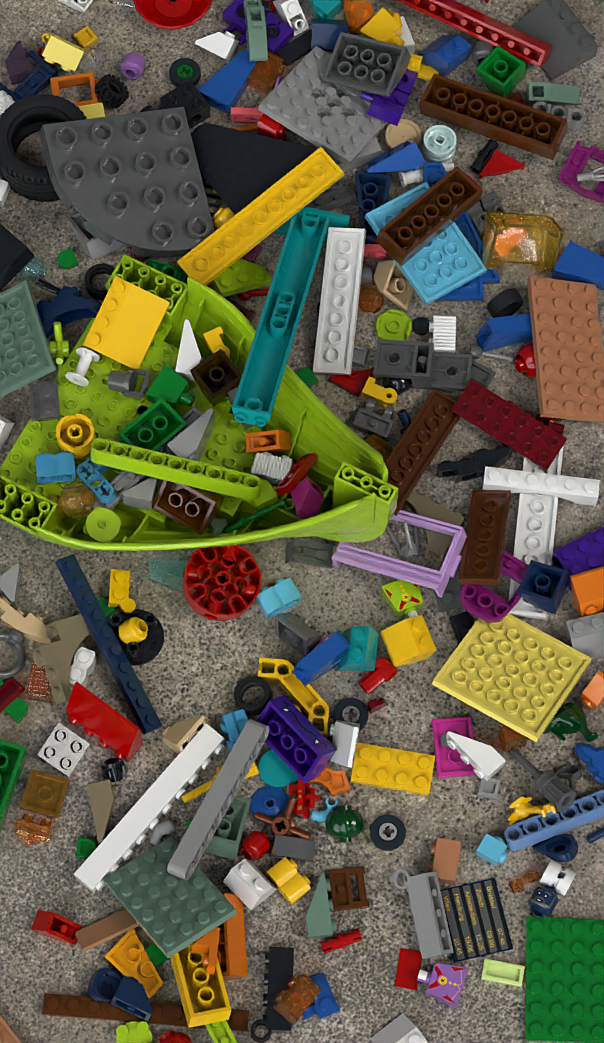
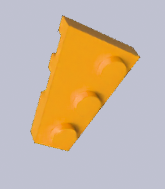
(132, 961)

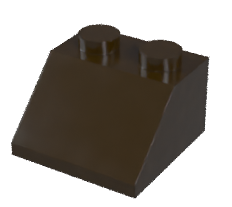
(216, 377)

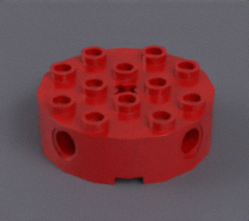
(218, 600)

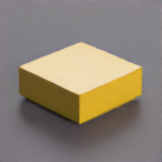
(85, 37)

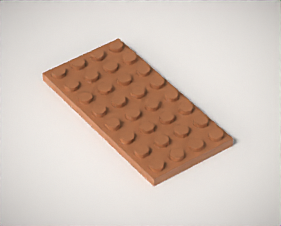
(567, 349)

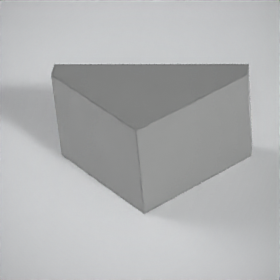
(141, 495)
(10, 584)

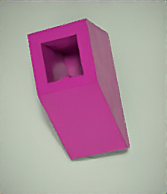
(307, 498)

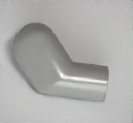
(162, 829)

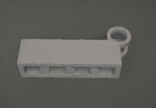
(427, 911)

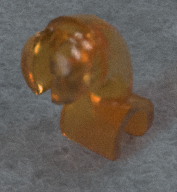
(529, 877)

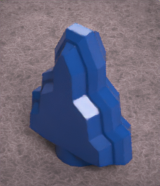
(593, 758)

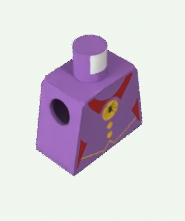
(444, 982)

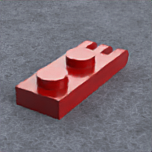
(296, 474)

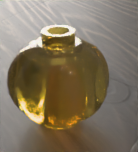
(75, 499)

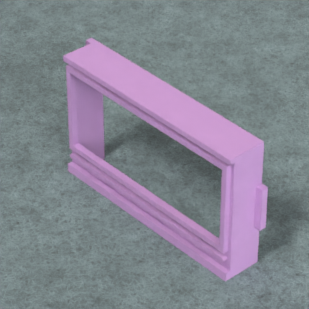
(405, 570)

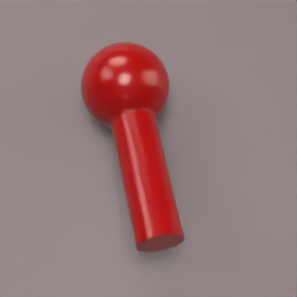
(245, 296)

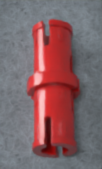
(341, 941)

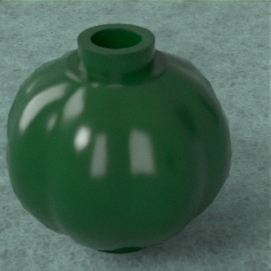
(344, 823)

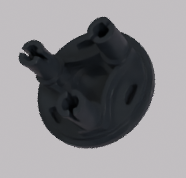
(150, 647)

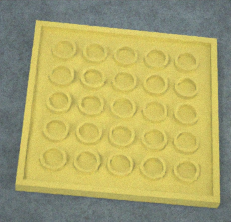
(512, 673)

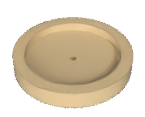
(405, 130)

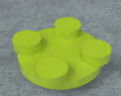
(102, 525)
(134, 1033)

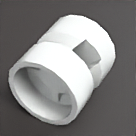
(564, 879)

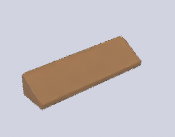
(105, 929)

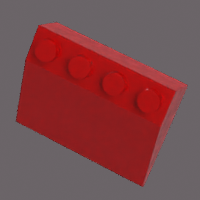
(103, 723)

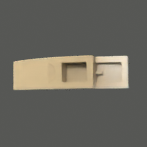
(30, 627)

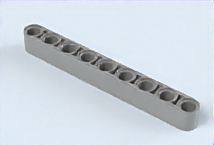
(218, 799)

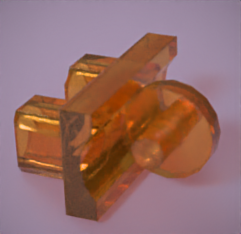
(33, 832)

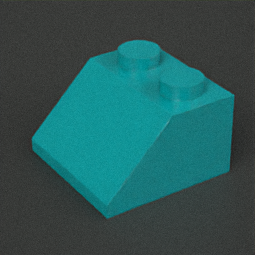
(363, 649)

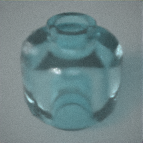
(34, 269)

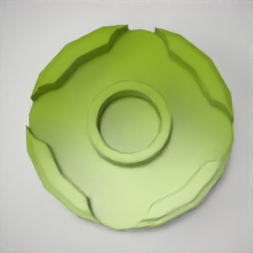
(393, 325)

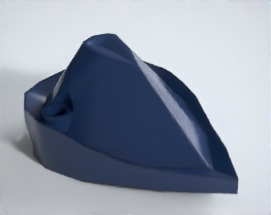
(558, 848)
(104, 987)

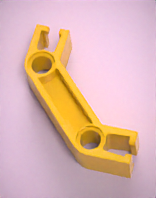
(302, 695)

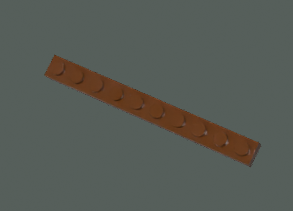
(162, 1012)

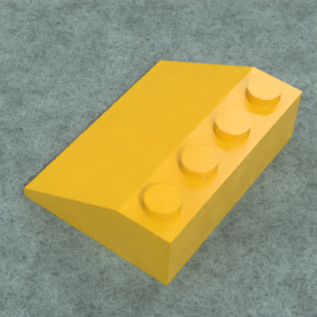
(126, 323)

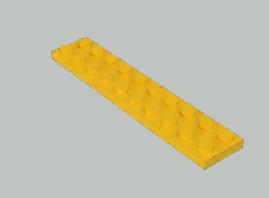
(261, 217)

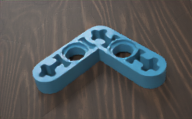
(95, 471)

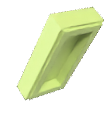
(502, 972)

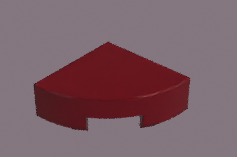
(375, 705)

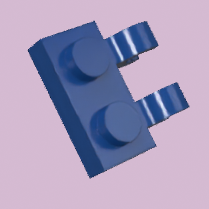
(324, 1003)

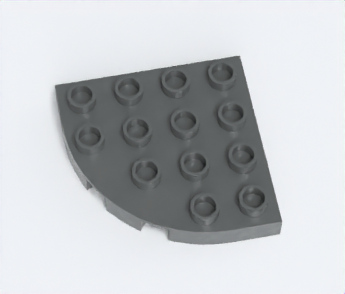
(131, 179)

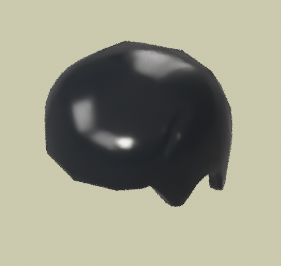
(400, 385)

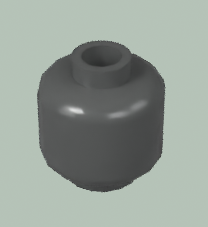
(480, 51)

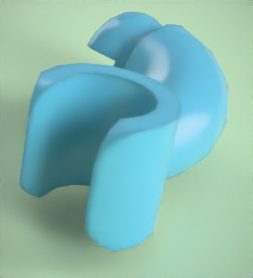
(321, 816)

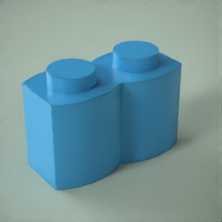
(55, 467)

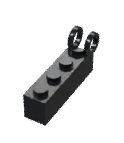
(279, 973)

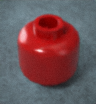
(255, 845)

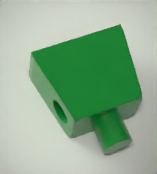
(171, 388)

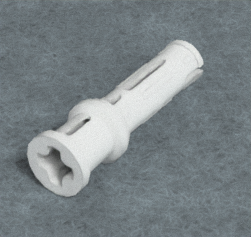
(417, 176)

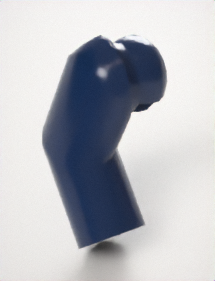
(405, 420)

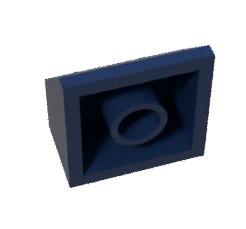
(544, 586)

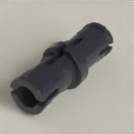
(484, 156)

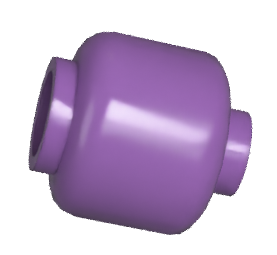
(133, 65)

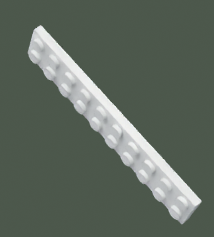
(534, 532)

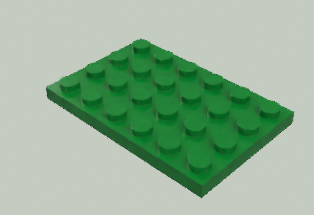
(564, 980)

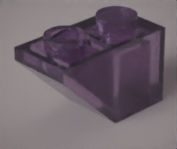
(17, 64)

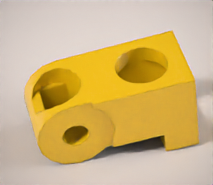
(214, 341)
(383, 395)

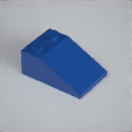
(400, 158)

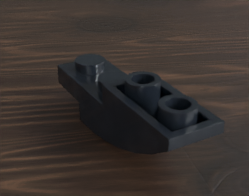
(474, 468)

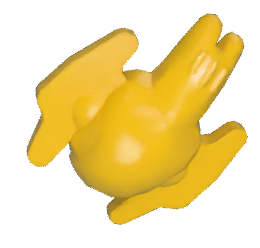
(523, 810)

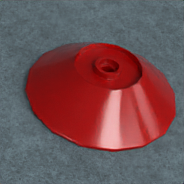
(172, 14)

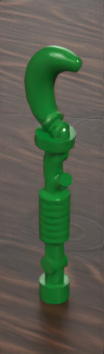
(260, 513)

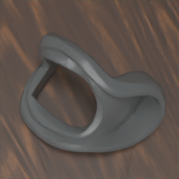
(570, 772)

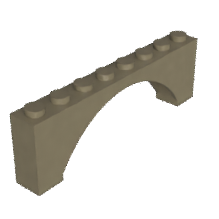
(437, 542)

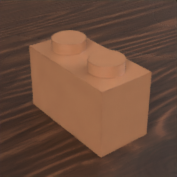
(446, 860)

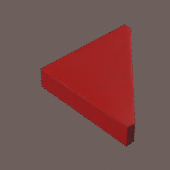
(500, 164)
(353, 383)

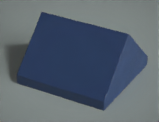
(326, 32)

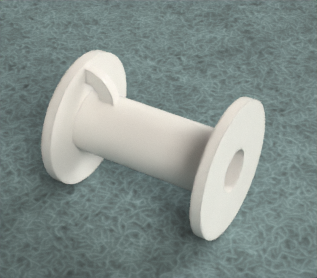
(78, 376)

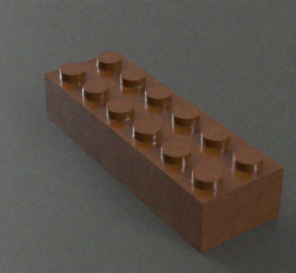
(429, 216)

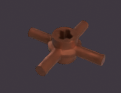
(281, 818)

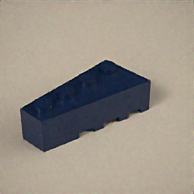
(371, 193)

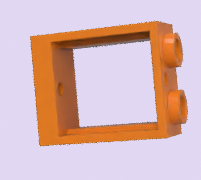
(76, 80)

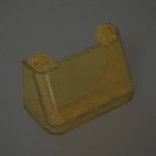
(521, 240)

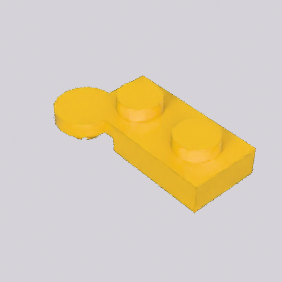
(119, 591)

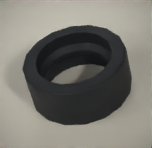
(91, 273)
(505, 303)
(243, 686)

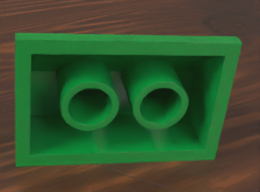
(153, 427)

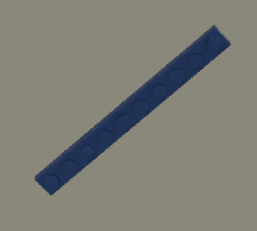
(108, 644)

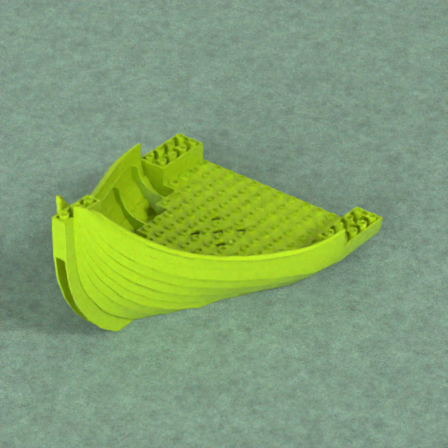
(347, 468)

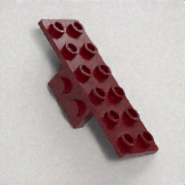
(509, 424)

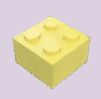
(62, 52)

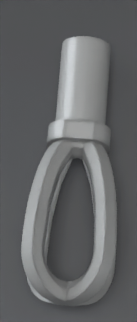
(592, 175)

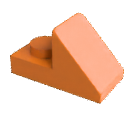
(209, 947)

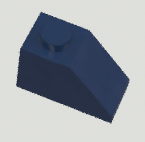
(132, 998)

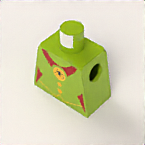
(403, 598)

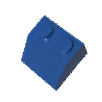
(446, 53)

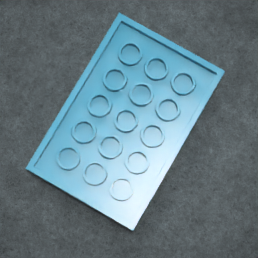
(442, 263)

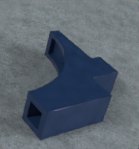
(66, 308)

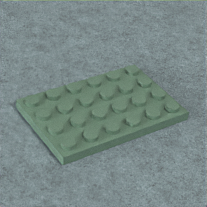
(23, 342)
(166, 906)

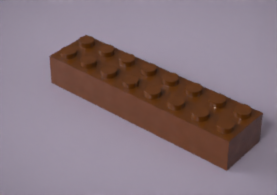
(493, 116)

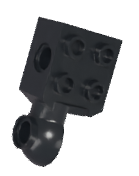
(185, 96)

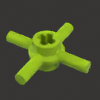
(59, 347)

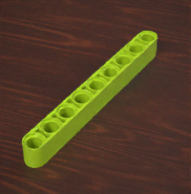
(175, 469)

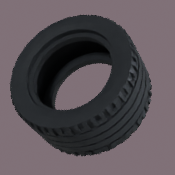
(19, 122)

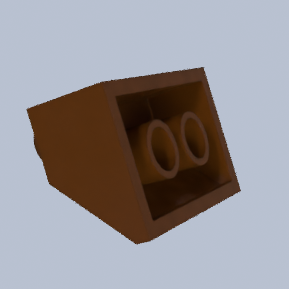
(188, 505)

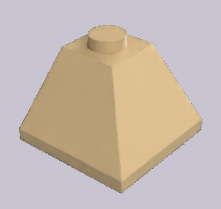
(393, 283)
(182, 733)

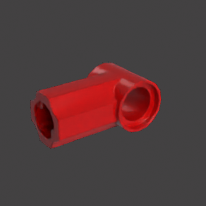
(383, 672)

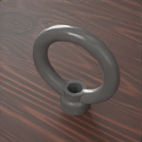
(14, 639)

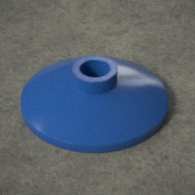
(266, 794)

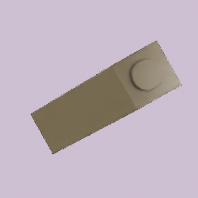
(102, 804)

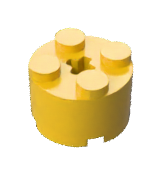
(77, 426)

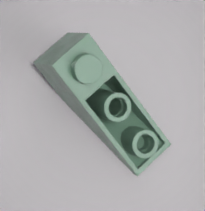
(552, 93)
(318, 916)

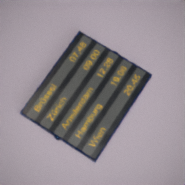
(476, 920)

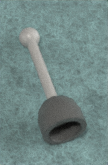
(477, 352)

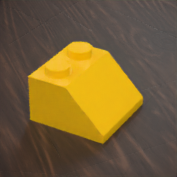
(408, 641)

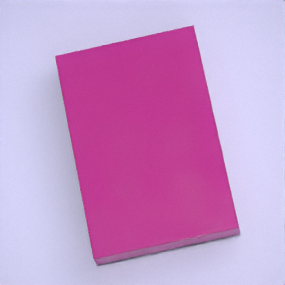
(448, 760)

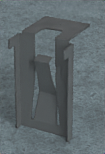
(306, 543)

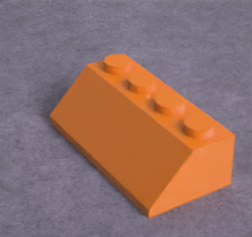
(588, 591)
(232, 943)

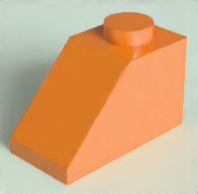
(268, 441)
(593, 694)

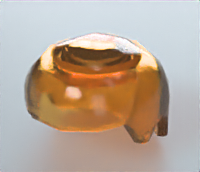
(371, 299)

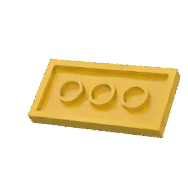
(392, 769)

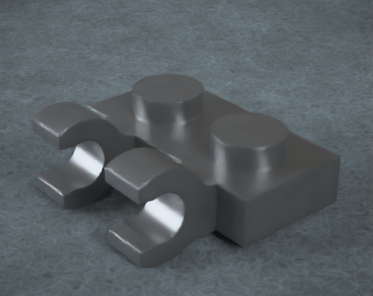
(374, 423)

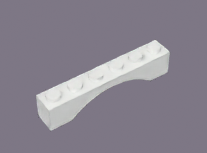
(574, 489)

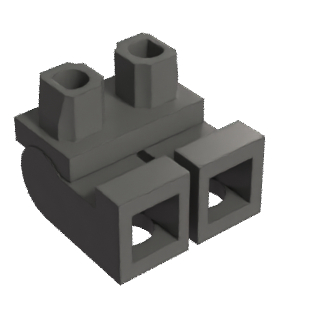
(478, 211)

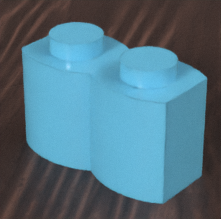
(278, 598)

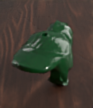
(569, 720)

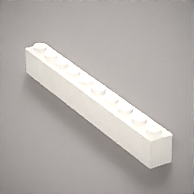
(150, 808)

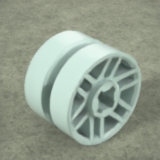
(439, 144)

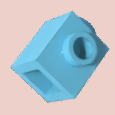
(492, 850)

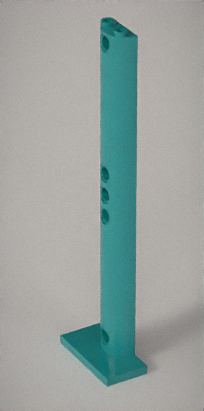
(282, 312)

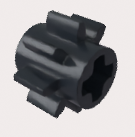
(113, 769)

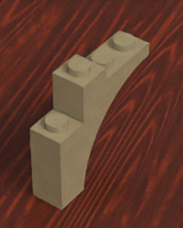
(57, 655)

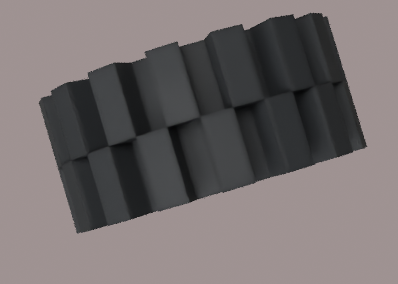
(111, 91)

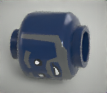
(543, 901)

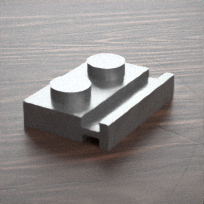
(44, 401)

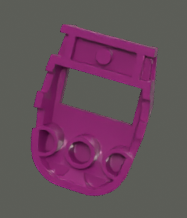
(575, 165)
(487, 604)

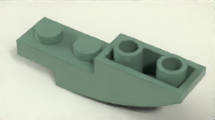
(255, 30)

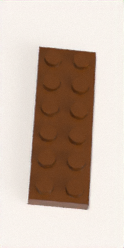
(485, 537)

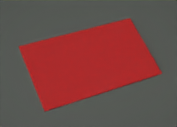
(408, 969)

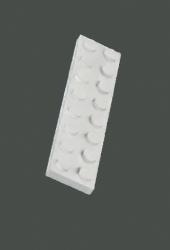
(339, 301)

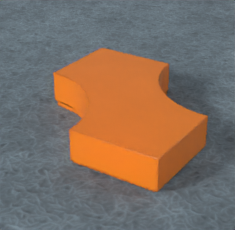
(334, 781)

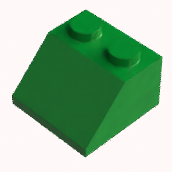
(501, 72)

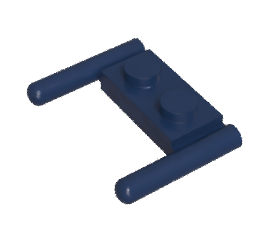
(35, 81)

